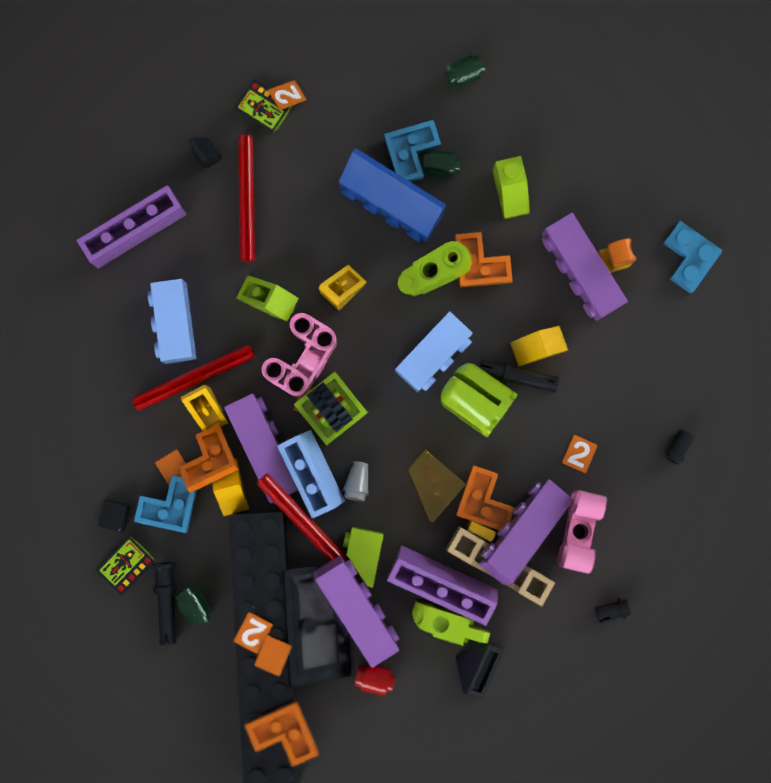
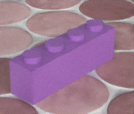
(131, 227)
(583, 267)
(260, 440)
(525, 532)
(443, 585)
(356, 611)

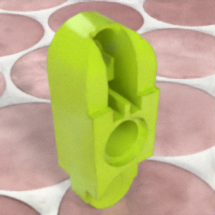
(416, 278)
(447, 624)

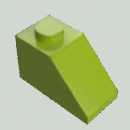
(512, 187)
(267, 297)
(364, 552)

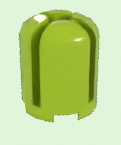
(476, 398)

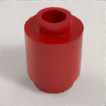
(374, 680)

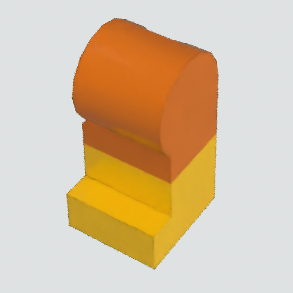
(618, 255)

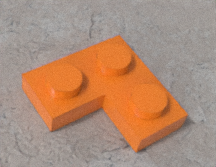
(483, 270)
(215, 462)
(476, 500)
(285, 725)

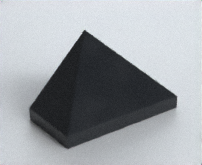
(477, 668)

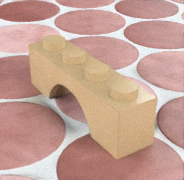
(528, 583)

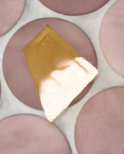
(434, 484)

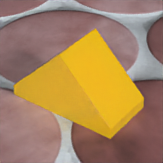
(341, 287)
(538, 345)
(204, 408)
(231, 493)

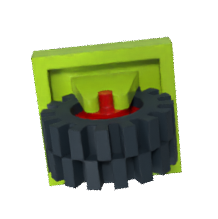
(330, 408)

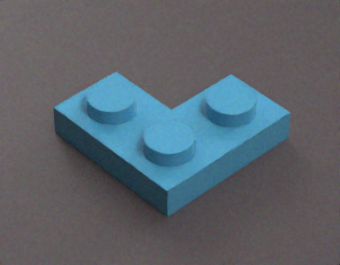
(406, 144)
(697, 252)
(169, 514)

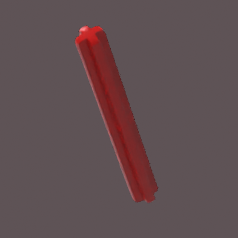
(246, 198)
(193, 377)
(300, 518)

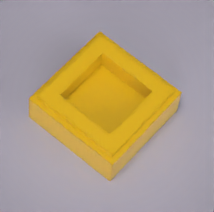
(480, 531)

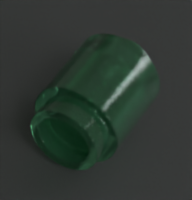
(465, 71)
(441, 164)
(193, 606)

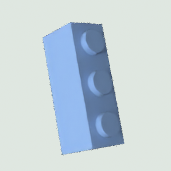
(172, 321)
(434, 353)
(311, 474)

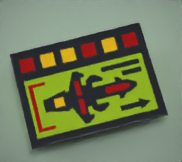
(260, 107)
(125, 565)

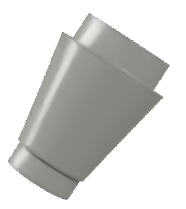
(357, 482)

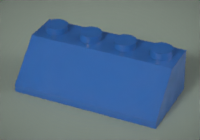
(391, 196)

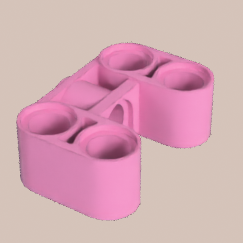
(311, 361)
(583, 510)

